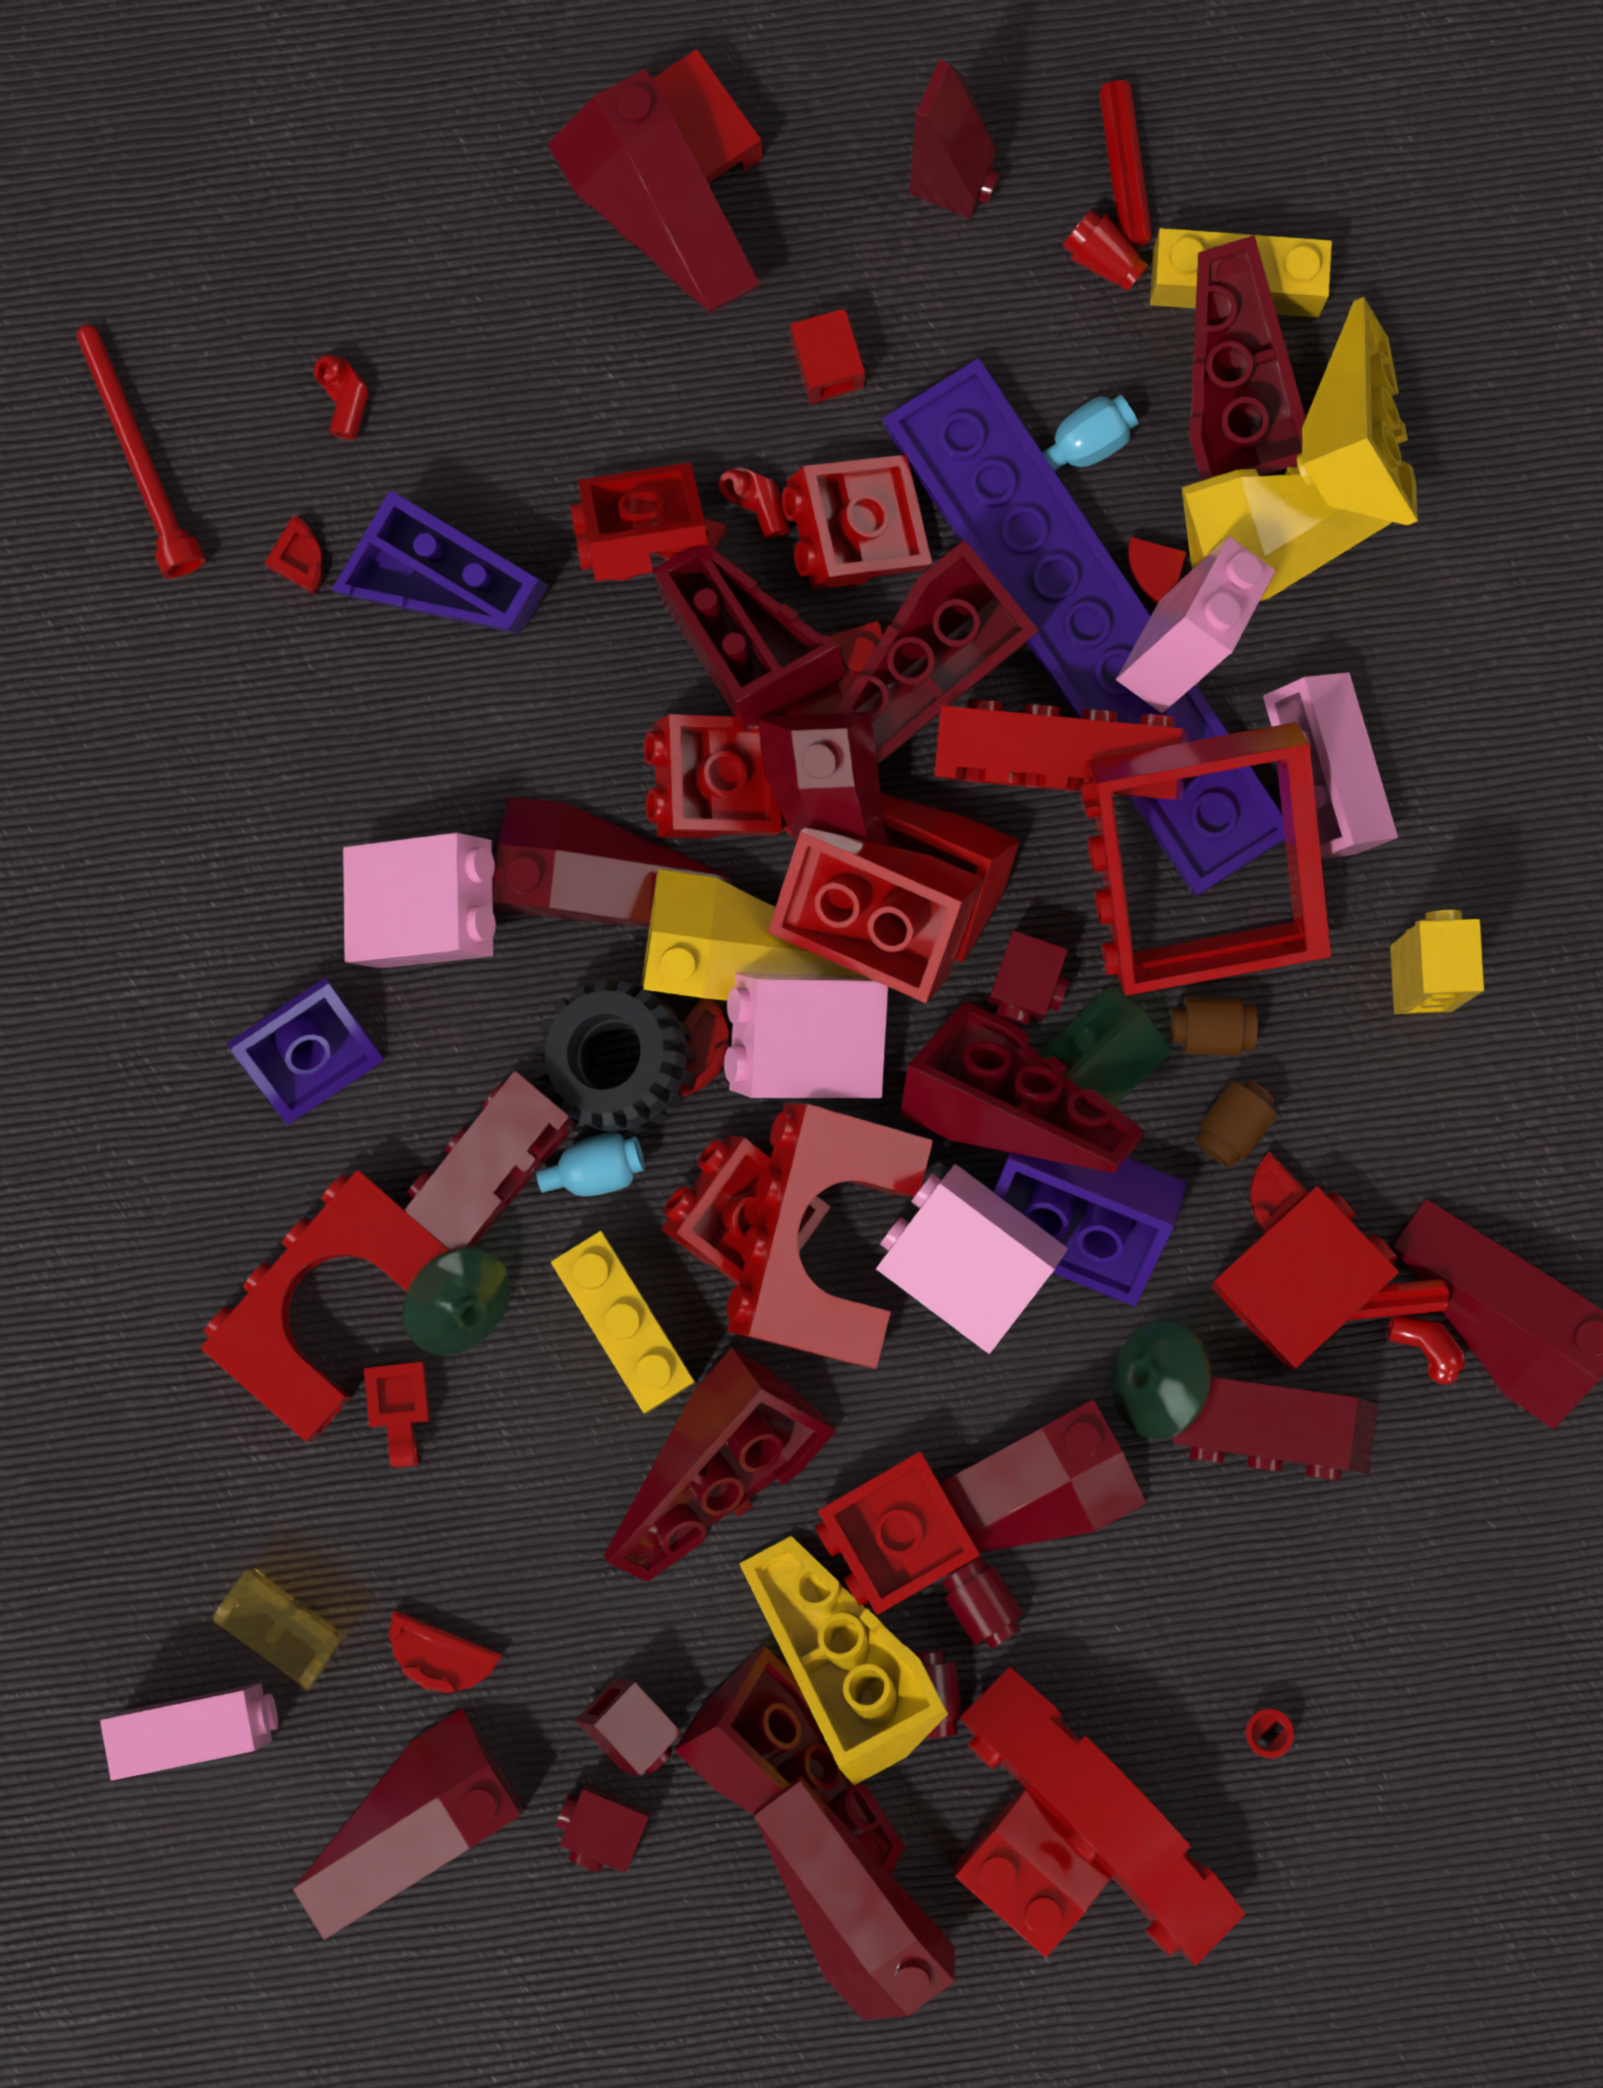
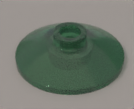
(456, 1300)
(1177, 1381)

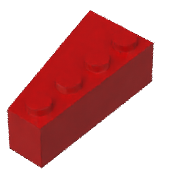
(1045, 749)

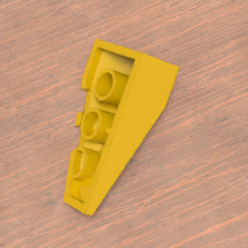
(1356, 427)
(1274, 520)
(709, 932)
(852, 1670)

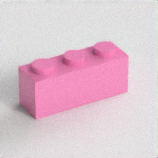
(1346, 779)

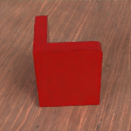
(827, 356)

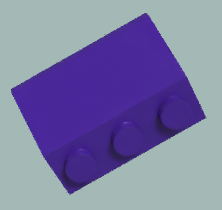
(1105, 1219)

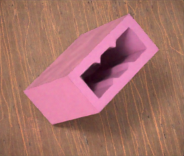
(1196, 625)
(418, 901)
(806, 1036)
(969, 1256)
(188, 1730)

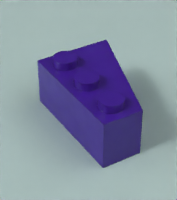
(438, 571)

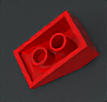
(876, 910)
(1031, 1873)

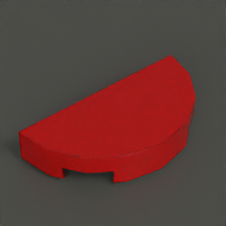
(710, 1042)
(438, 1657)

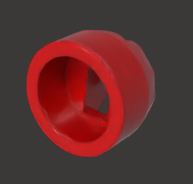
(1261, 1724)

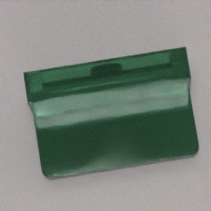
(1109, 1046)

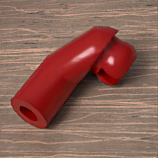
(347, 392)
(758, 495)
(1434, 1340)

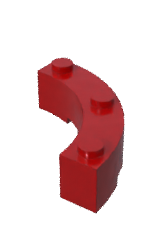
(1103, 1815)

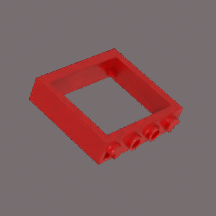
(1230, 953)

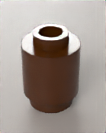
(1214, 1026)
(1236, 1123)

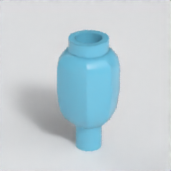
(1092, 433)
(594, 1166)

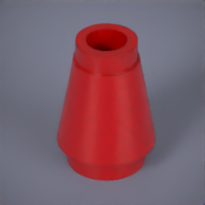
(1104, 250)

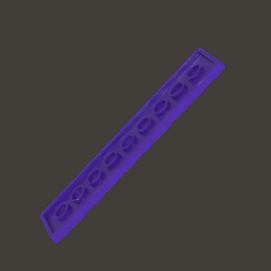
(1050, 561)

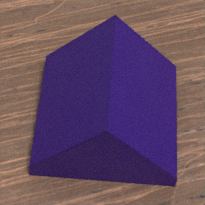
(306, 1051)

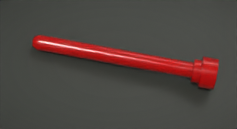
(176, 551)

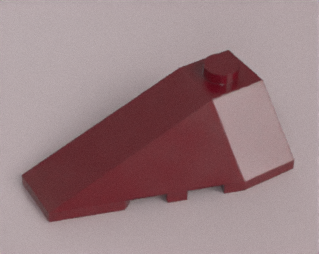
(937, 648)
(579, 866)
(1518, 1321)
(1046, 1484)
(856, 1916)

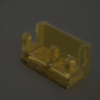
(279, 1627)

